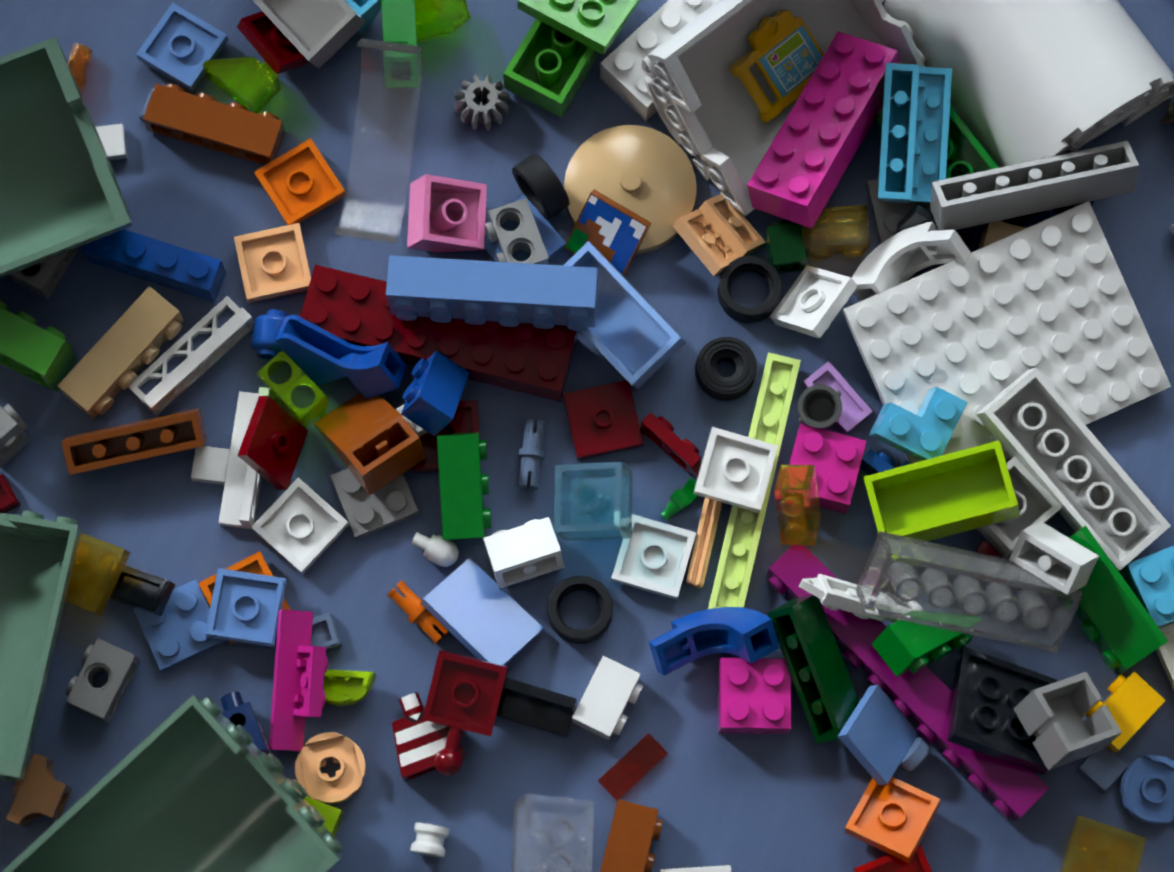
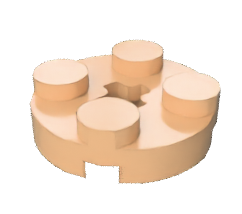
(313, 758)

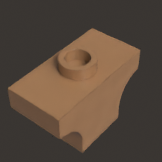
(38, 793)

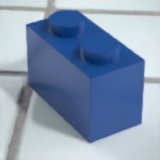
(434, 392)

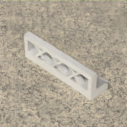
(197, 361)
(241, 481)

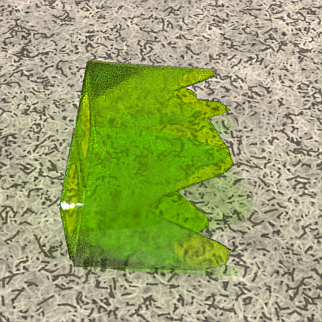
(298, 377)

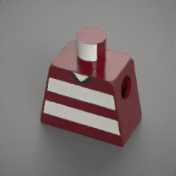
(418, 739)

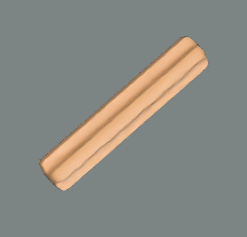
(703, 543)

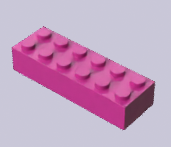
(822, 131)

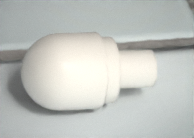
(436, 549)

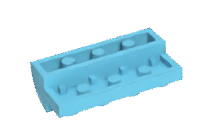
(913, 132)

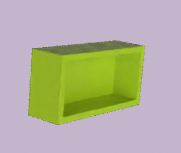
(944, 494)

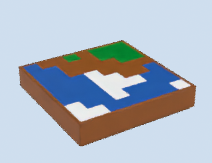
(610, 229)

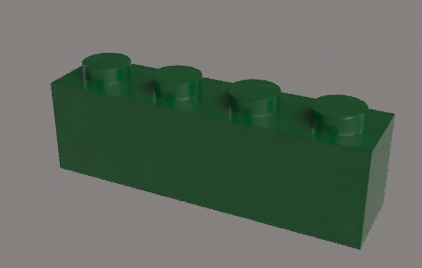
(815, 665)

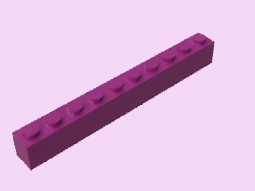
(916, 695)

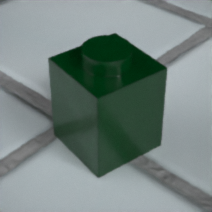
(785, 246)

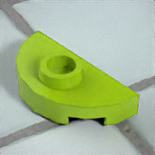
(347, 687)

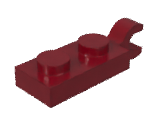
(681, 452)

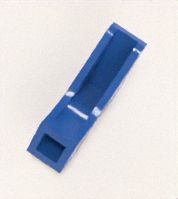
(329, 358)

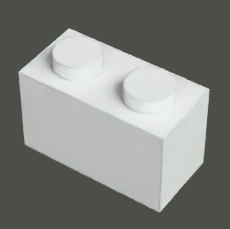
(524, 552)
(1053, 557)
(607, 698)

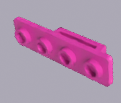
(296, 681)

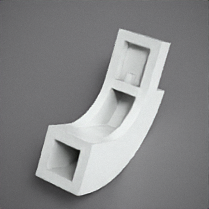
(905, 255)

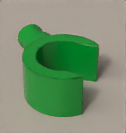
(680, 500)

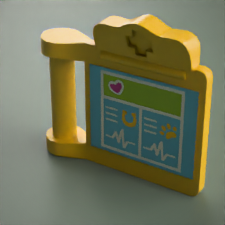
(784, 56)

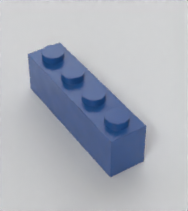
(158, 263)

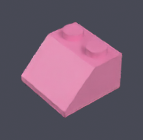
(446, 215)

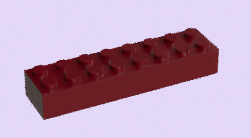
(493, 354)

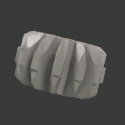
(481, 113)

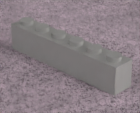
(1034, 186)

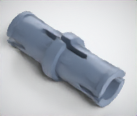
(531, 454)

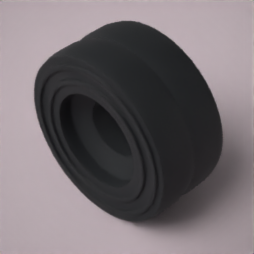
(730, 350)

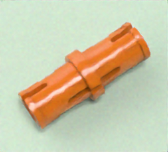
(417, 612)

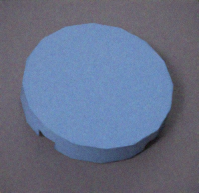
(1148, 789)

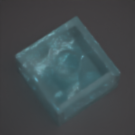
(593, 501)

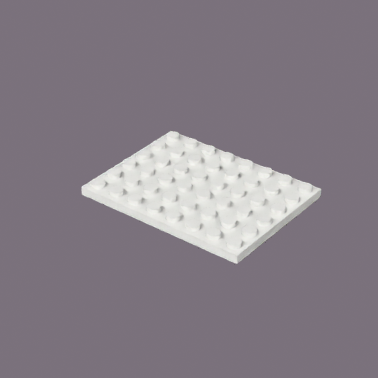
(1015, 305)

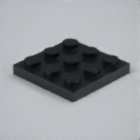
(984, 708)

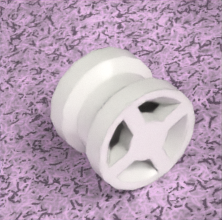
(429, 840)

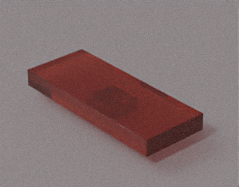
(632, 767)

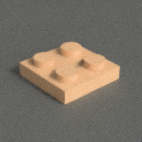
(273, 262)

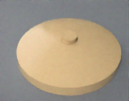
(637, 171)

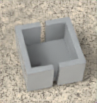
(1055, 719)

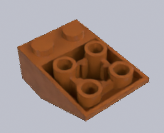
(371, 440)

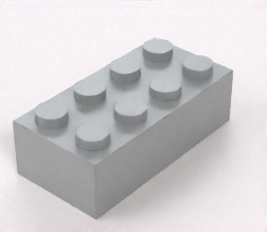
(314, 26)

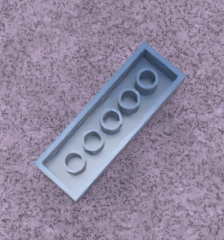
(492, 292)

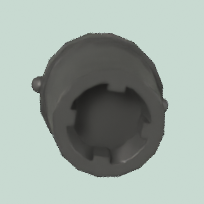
(820, 406)

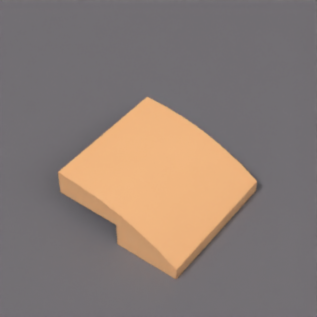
(718, 234)

